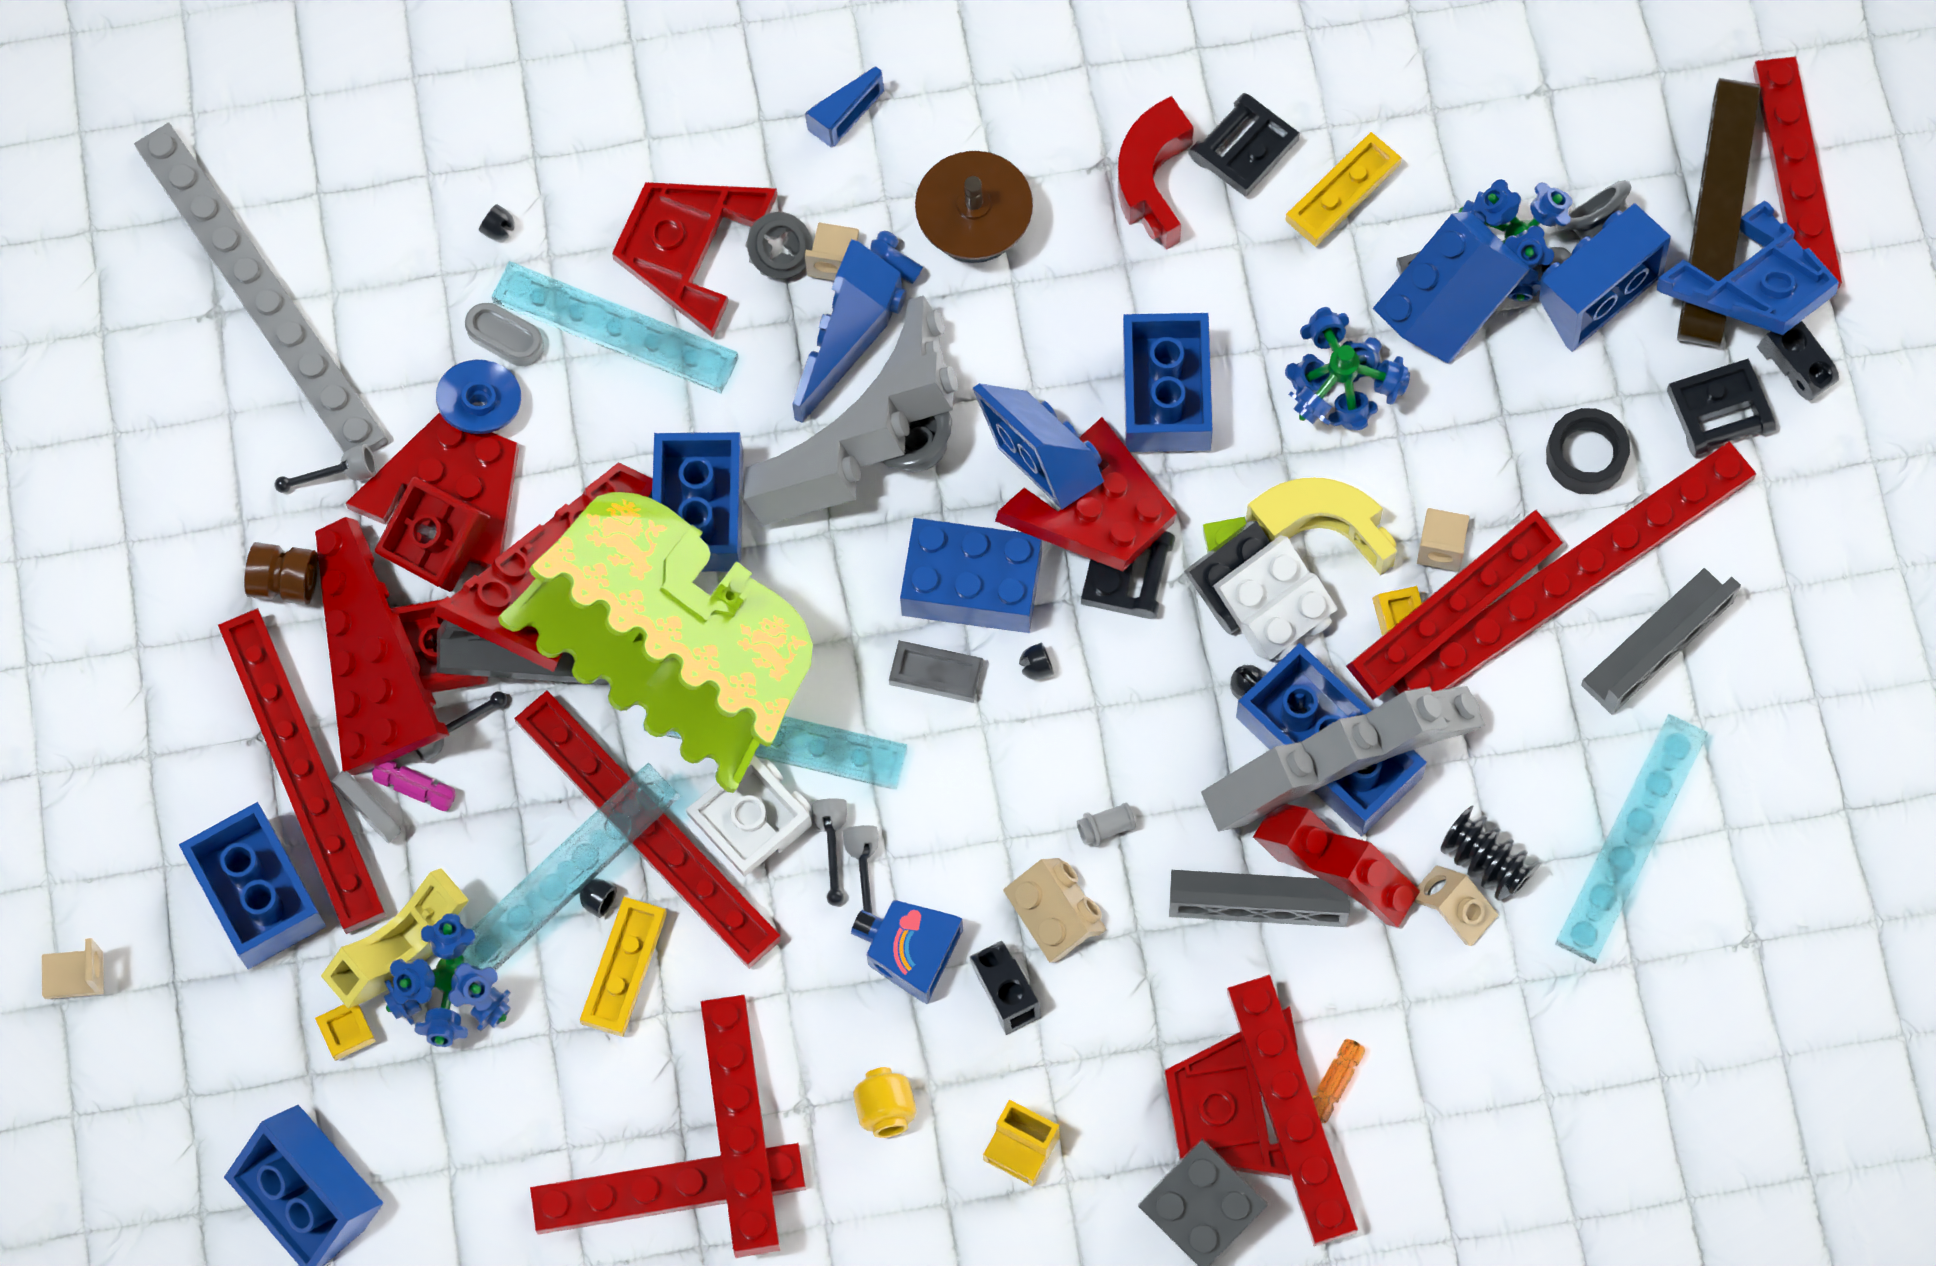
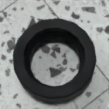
(1598, 422)

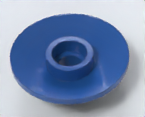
(478, 382)

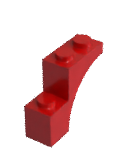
(1350, 864)

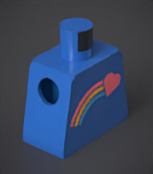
(910, 945)

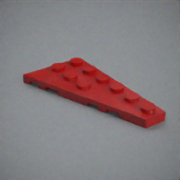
(499, 586)
(372, 662)

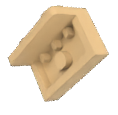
(1054, 907)

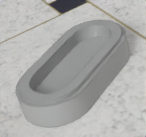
(504, 334)
(366, 806)

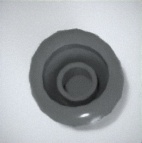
(1592, 214)
(924, 444)

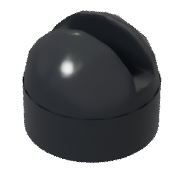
(496, 222)
(1036, 662)
(1239, 685)
(598, 896)

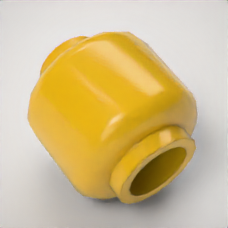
(884, 1102)

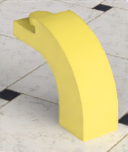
(1327, 505)
(363, 966)

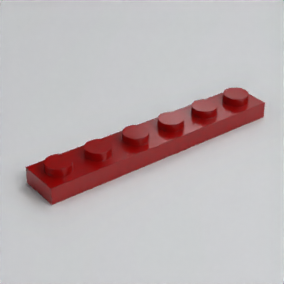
(1795, 158)
(1454, 604)
(1292, 1111)
(740, 1126)
(651, 1191)

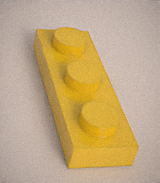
(1343, 189)
(623, 966)

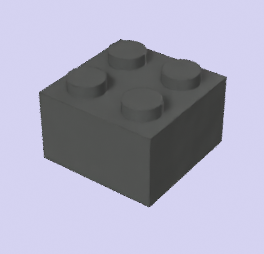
(1202, 1204)

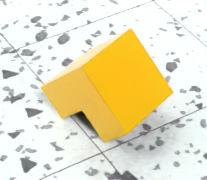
(1021, 1143)

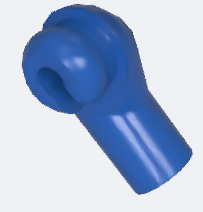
(885, 246)

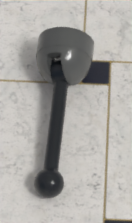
(497, 700)

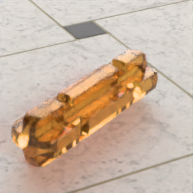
(1337, 1078)

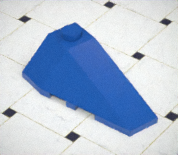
(862, 306)

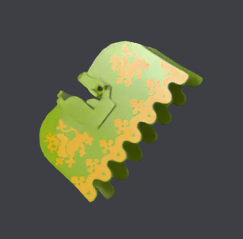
(629, 614)

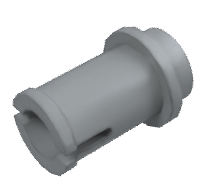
(1105, 824)

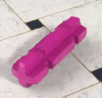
(414, 785)

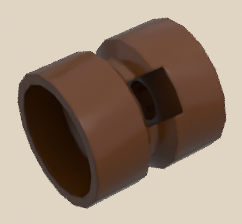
(275, 572)

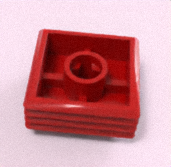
(408, 540)
(422, 629)

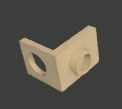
(828, 250)
(1443, 539)
(1458, 903)
(73, 972)

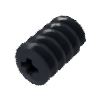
(1487, 855)

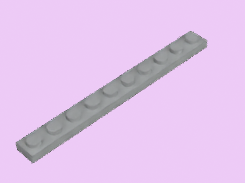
(259, 290)

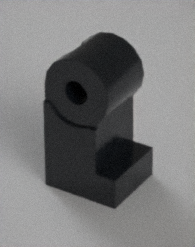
(1801, 360)
(1006, 987)

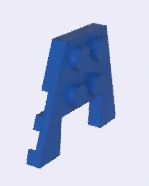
(1767, 290)

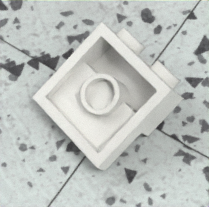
(1276, 599)
(754, 818)

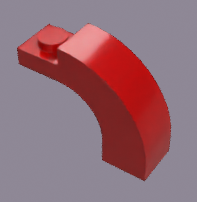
(1147, 145)

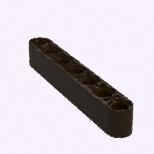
(1720, 200)

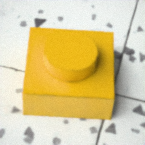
(1394, 606)
(345, 1030)

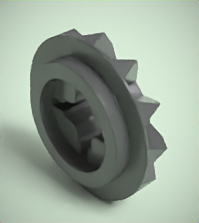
(797, 242)

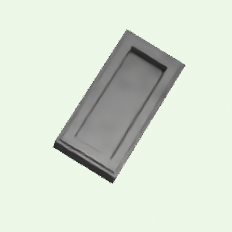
(936, 671)

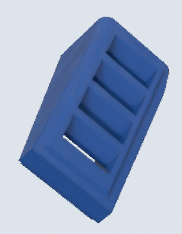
(841, 110)

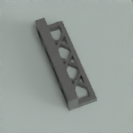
(1659, 639)
(470, 654)
(1257, 898)

